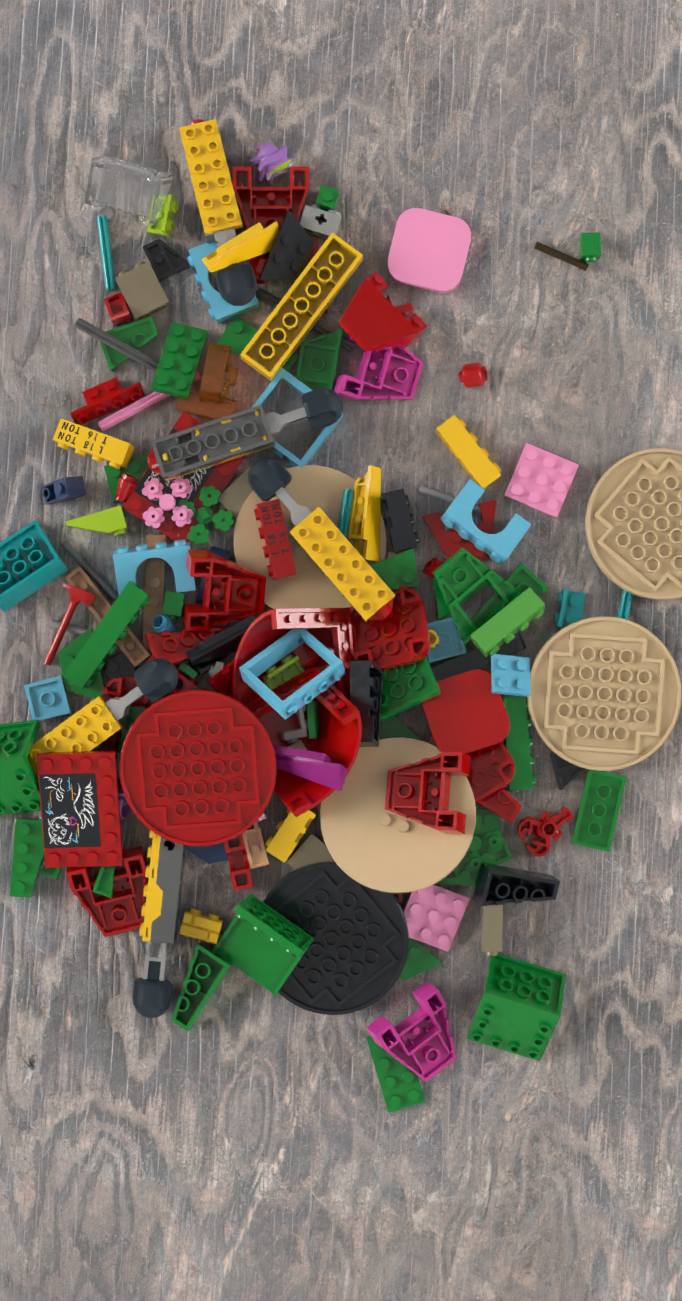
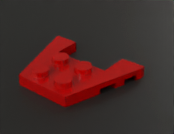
(451, 541)

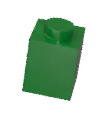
(327, 198)
(590, 247)
(173, 605)

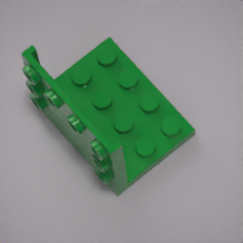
(17, 780)
(263, 944)
(518, 1007)

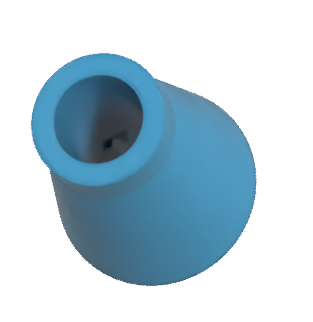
(162, 623)

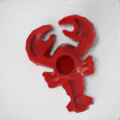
(544, 829)

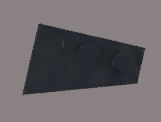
(399, 520)

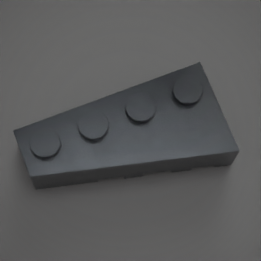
(366, 696)
(508, 885)

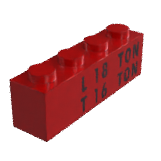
(276, 539)

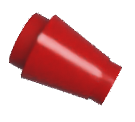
(125, 487)

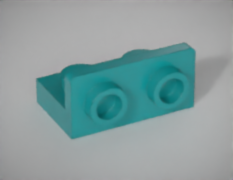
(570, 608)

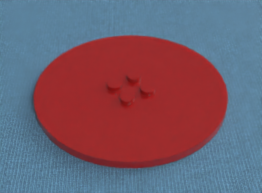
(198, 768)

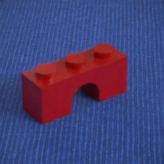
(239, 863)

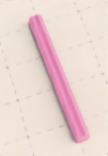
(134, 408)

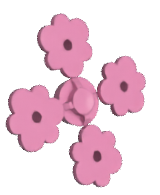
(167, 502)

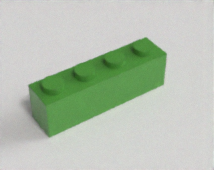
(508, 622)

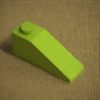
(107, 522)

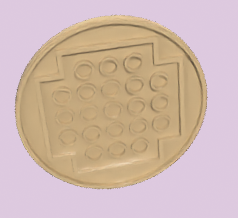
(637, 523)
(310, 588)
(604, 693)
(381, 846)

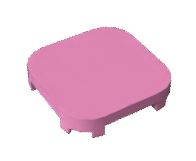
(429, 250)

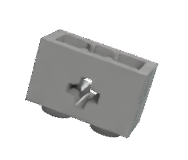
(313, 214)

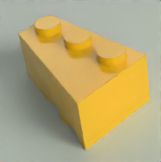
(288, 834)

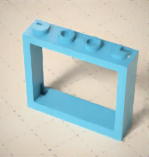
(301, 388)
(275, 653)

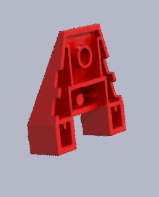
(270, 203)
(375, 321)
(228, 592)
(423, 790)
(124, 909)

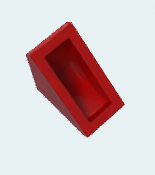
(117, 309)

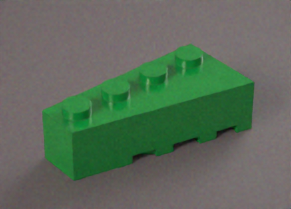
(27, 857)
(203, 979)

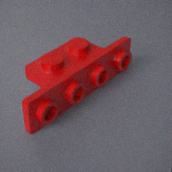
(105, 399)

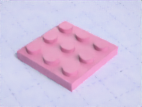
(541, 480)
(434, 915)

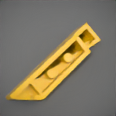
(244, 246)
(365, 515)

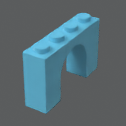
(219, 308)
(497, 545)
(127, 561)

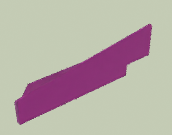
(311, 766)

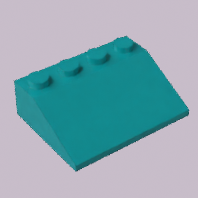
(27, 564)

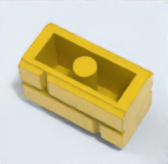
(201, 926)

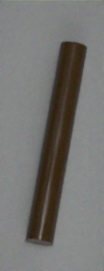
(561, 256)

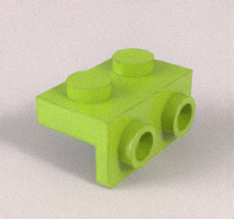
(166, 220)
(289, 669)

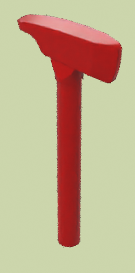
(76, 596)

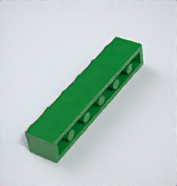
(106, 635)
(519, 743)

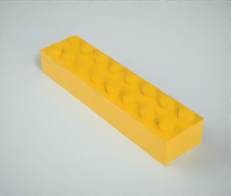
(301, 306)

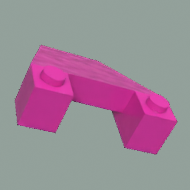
(382, 376)
(421, 1039)

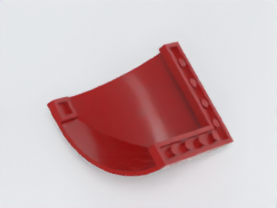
(327, 625)
(338, 739)

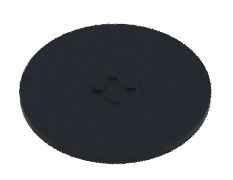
(356, 941)

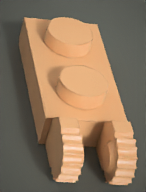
(255, 847)

